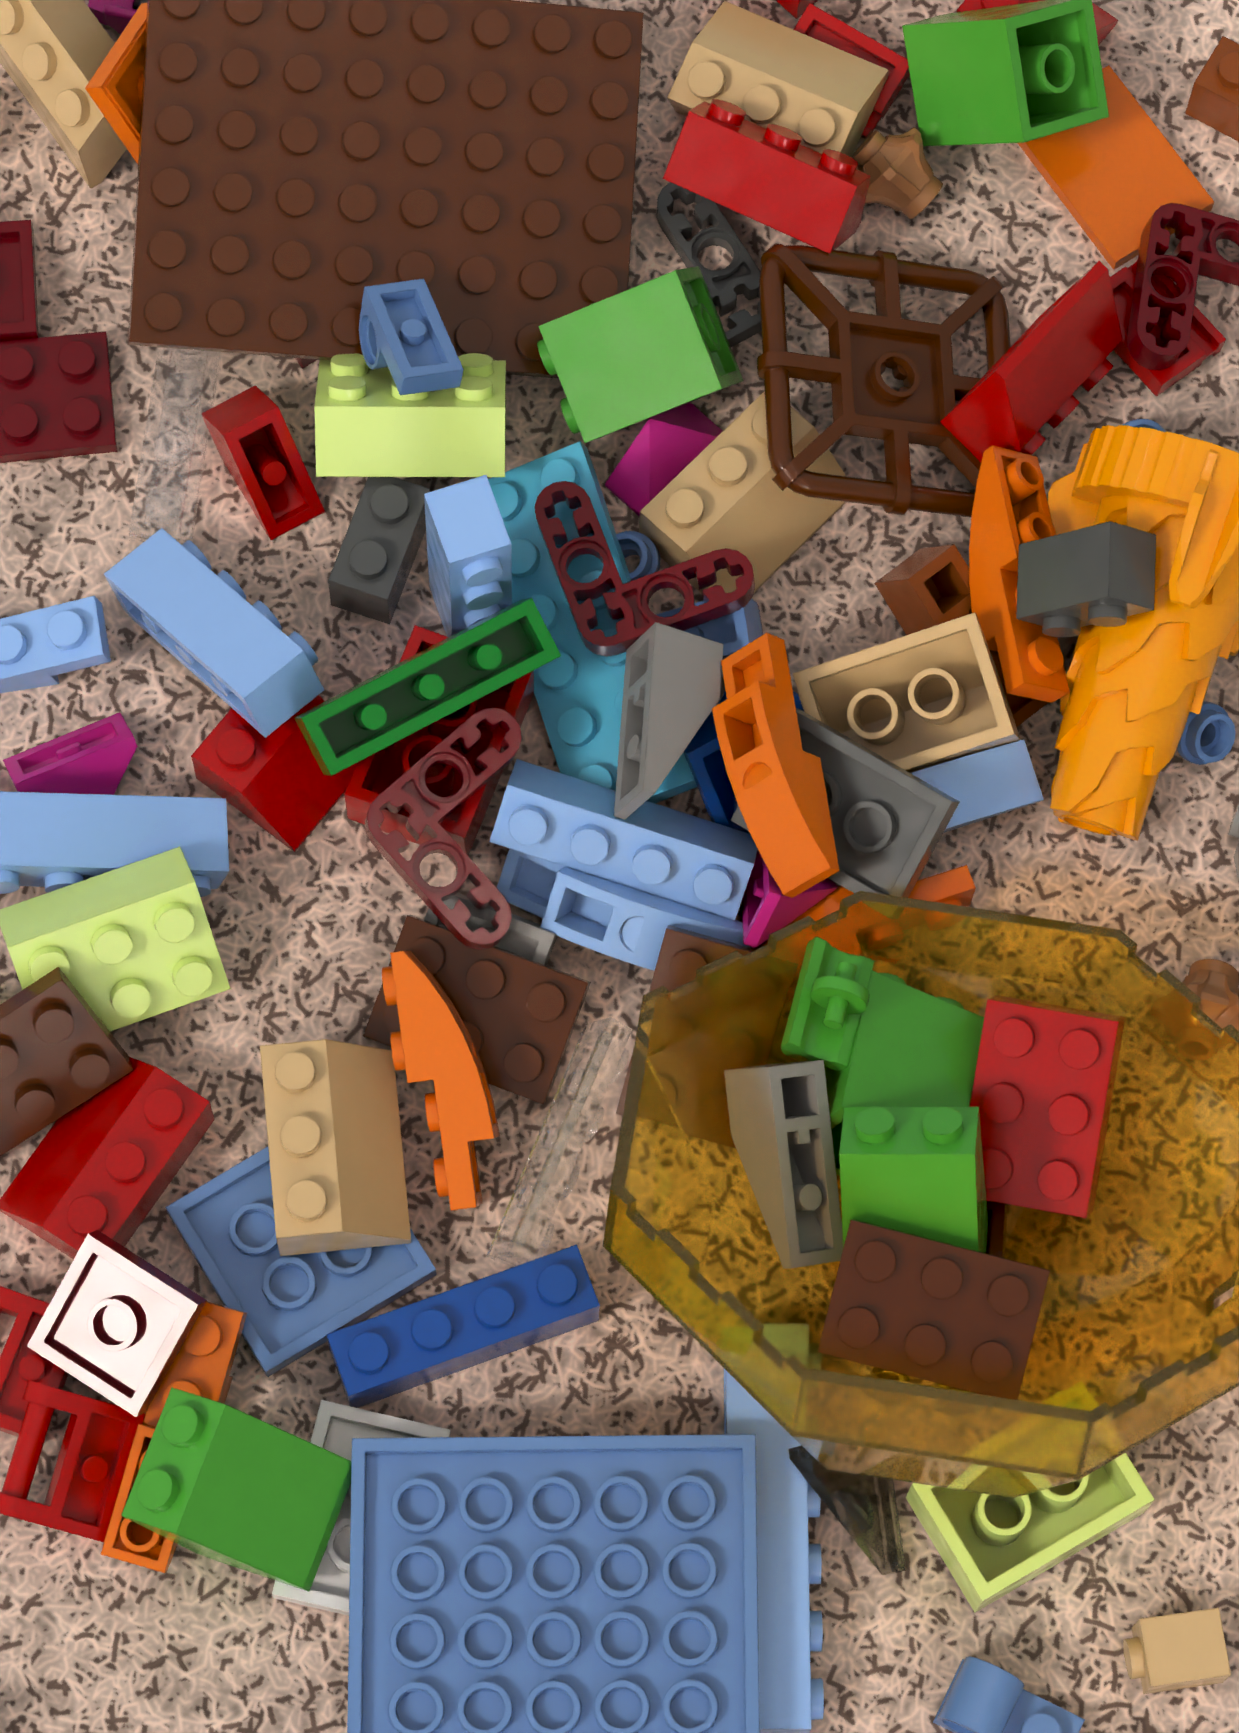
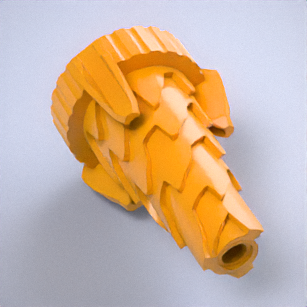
(1145, 677)

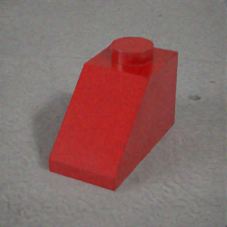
(263, 460)

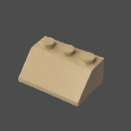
(51, 57)
(779, 79)
(734, 504)
(915, 696)
(334, 1147)

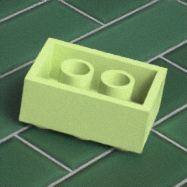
(375, 432)
(123, 939)
(1006, 1541)

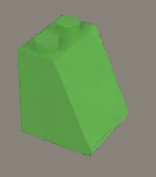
(1005, 72)
(638, 354)
(906, 1054)
(915, 1172)
(239, 1490)

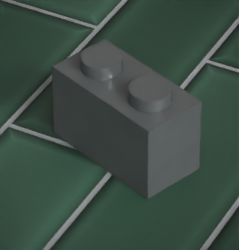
(379, 548)
(1086, 578)

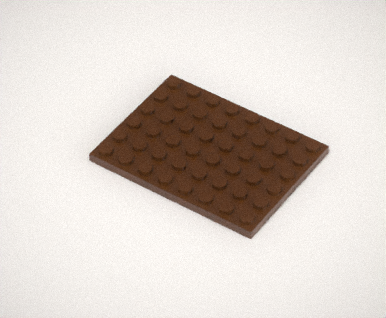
(375, 148)

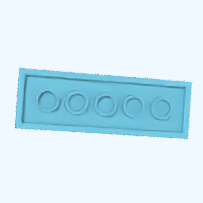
(579, 690)

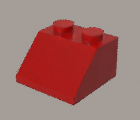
(270, 777)

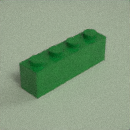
(427, 686)

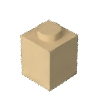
(1177, 1651)

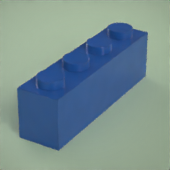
(464, 1327)

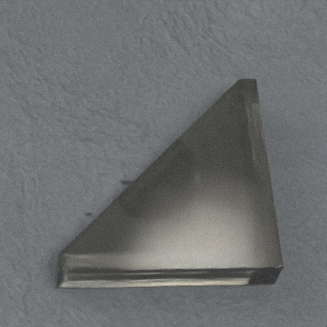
(863, 1507)

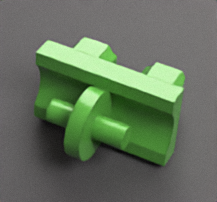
(827, 1005)

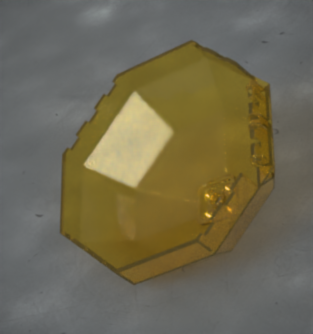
(1130, 1289)

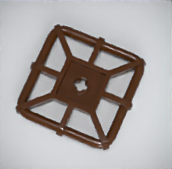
(859, 353)

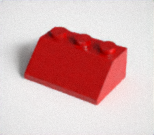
(769, 175)
(1042, 371)
(108, 1160)

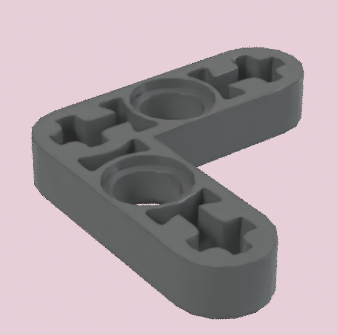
(723, 285)

